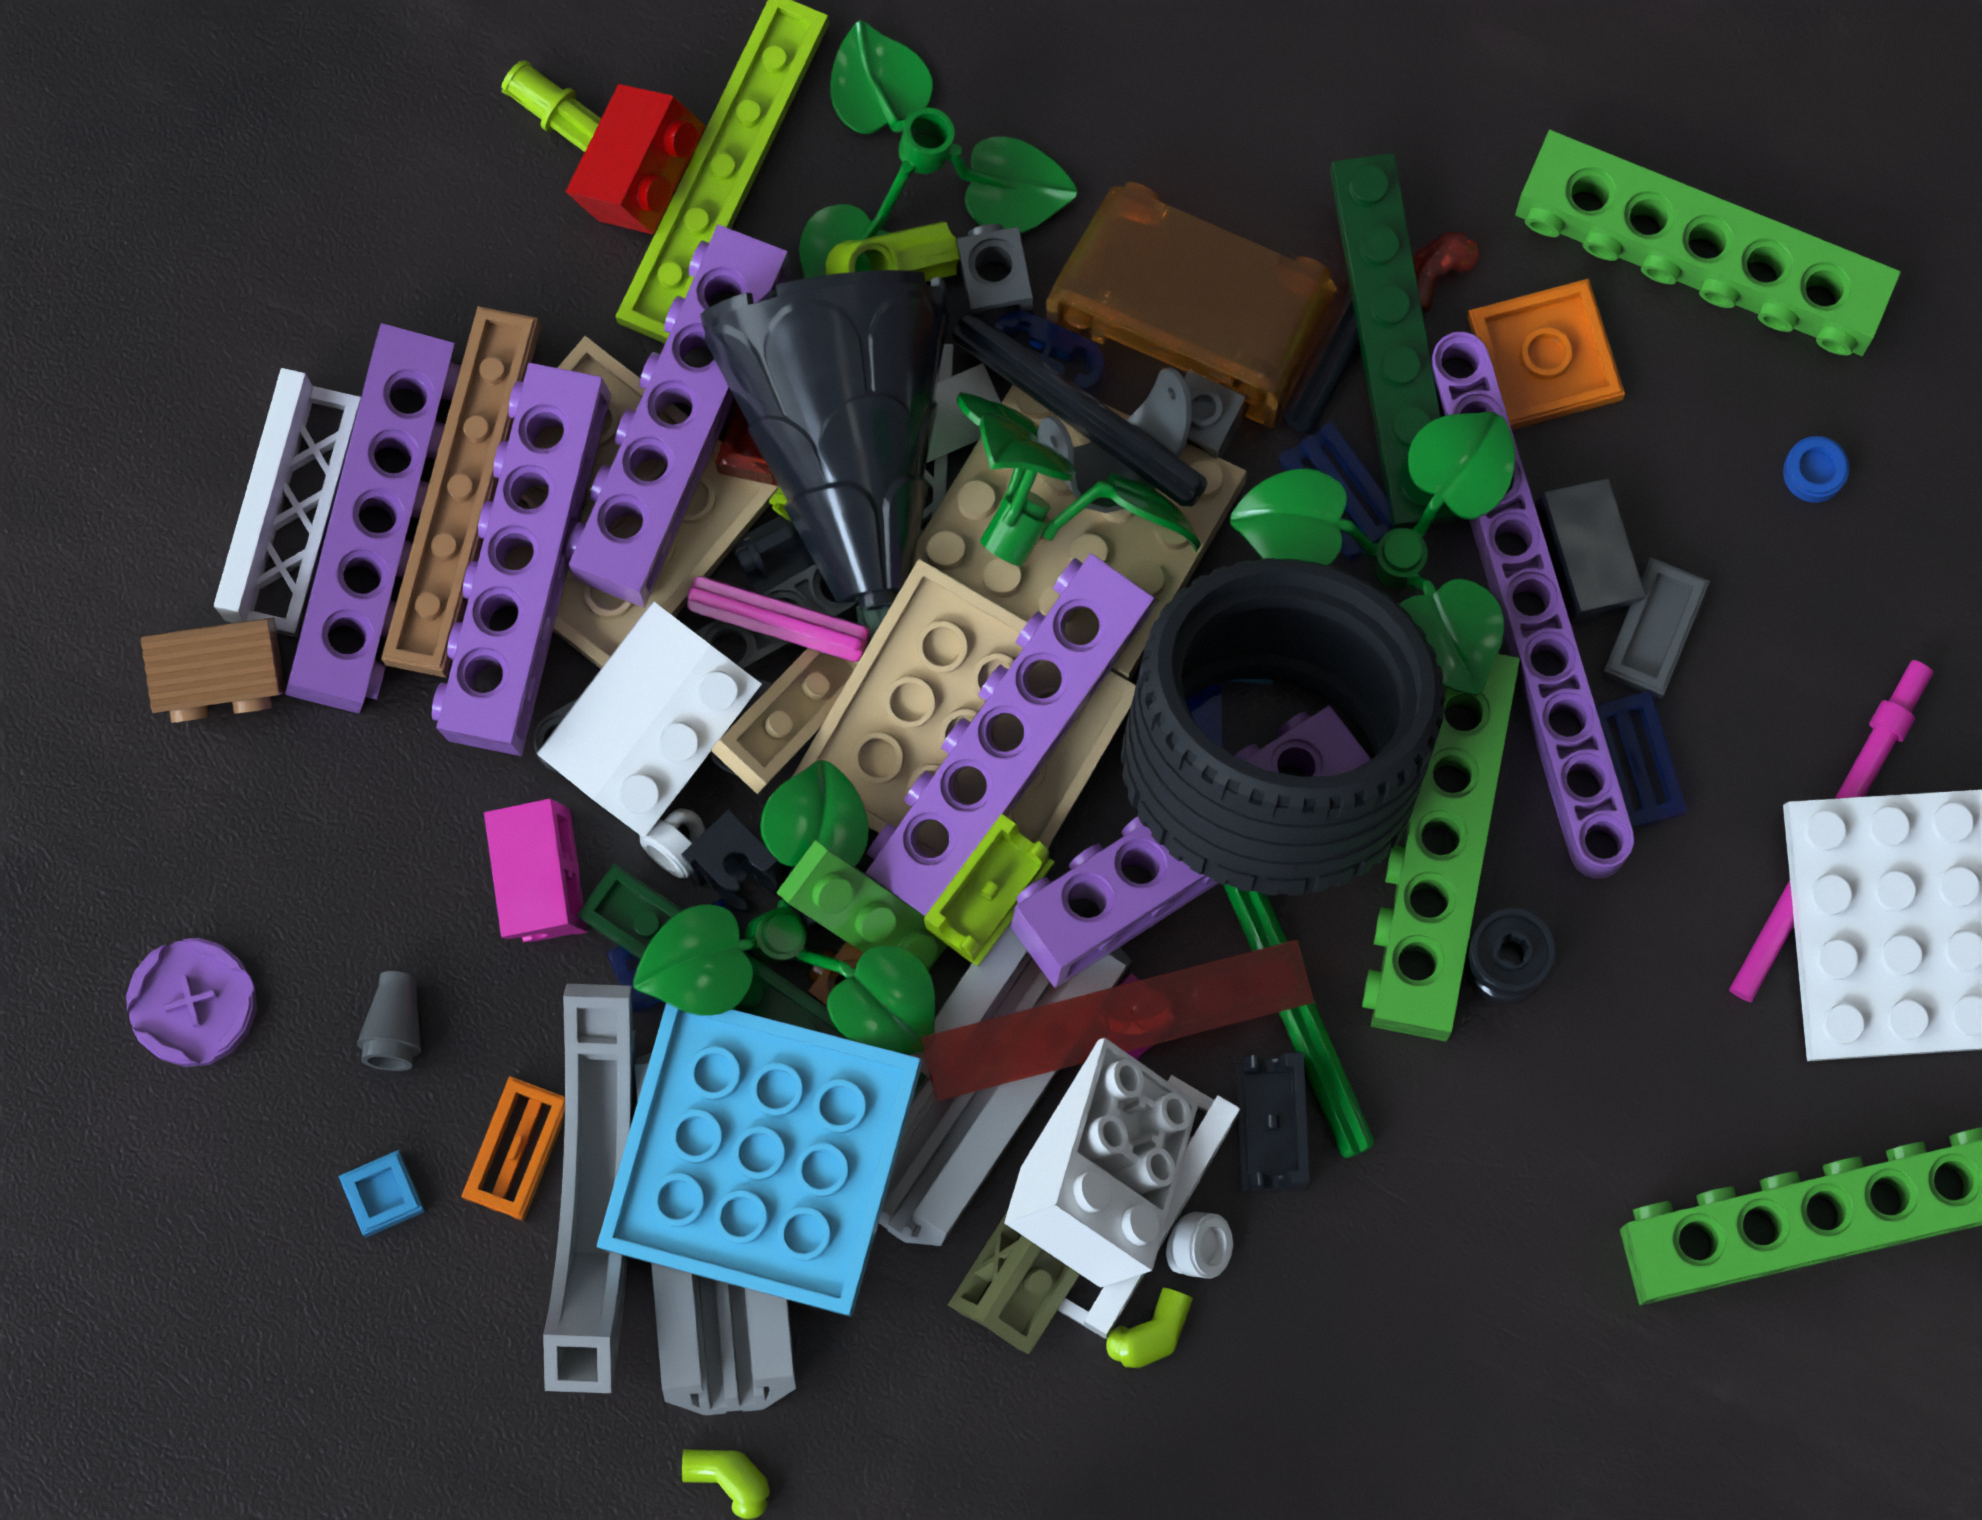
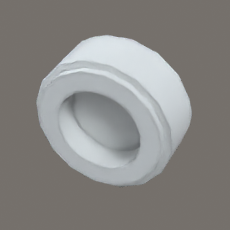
(667, 844)
(1199, 1245)

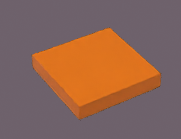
(1549, 353)

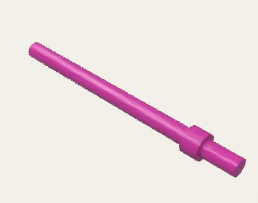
(1889, 724)

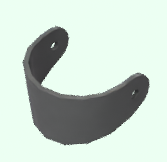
(1162, 417)

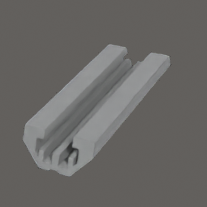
(959, 1140)
(717, 1340)

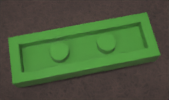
(856, 906)

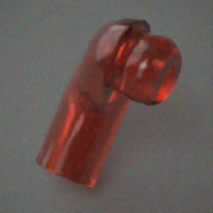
(1438, 257)

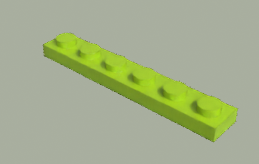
(725, 158)

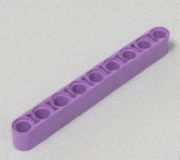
(1544, 632)

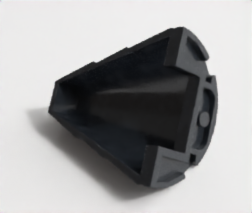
(843, 412)

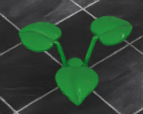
(888, 83)
(1458, 460)
(1021, 519)
(701, 962)

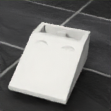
(1105, 1168)

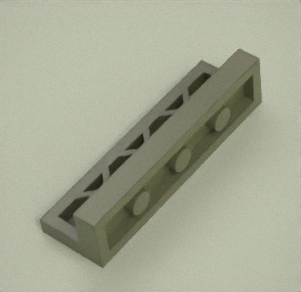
(1023, 1291)

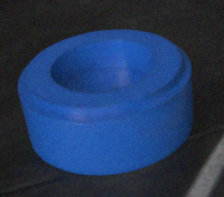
(1816, 469)

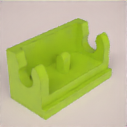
(984, 891)

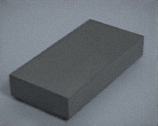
(1656, 629)

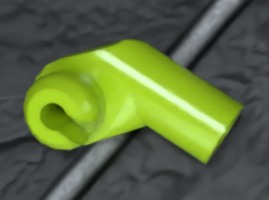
(1154, 1338)
(733, 1473)

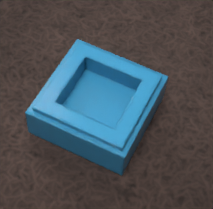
(382, 1193)

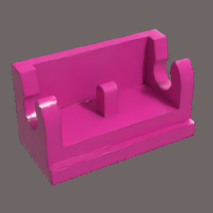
(535, 871)

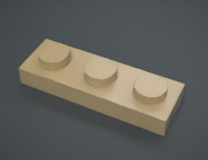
(783, 718)

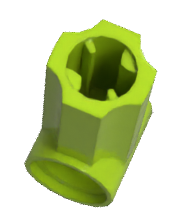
(918, 249)

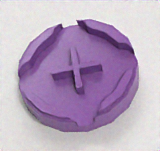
(191, 1002)

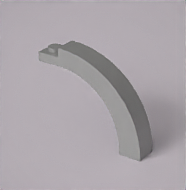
(599, 1109)

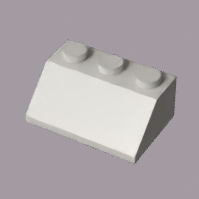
(648, 719)

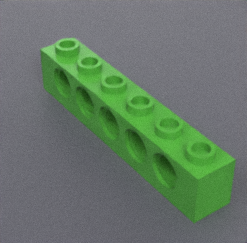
(1740, 235)
(1429, 1005)
(1665, 1272)

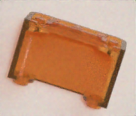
(1194, 297)

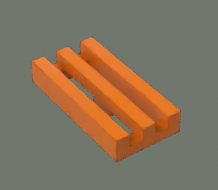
(539, 1159)

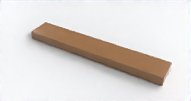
(459, 486)

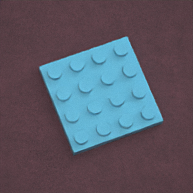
(761, 1156)

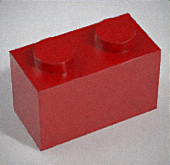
(636, 158)

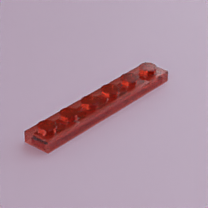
(1126, 1015)

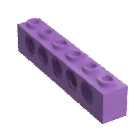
(398, 362)
(633, 564)
(1121, 613)
(503, 716)
(1070, 943)

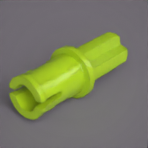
(551, 104)

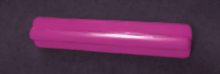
(778, 618)

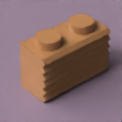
(213, 667)

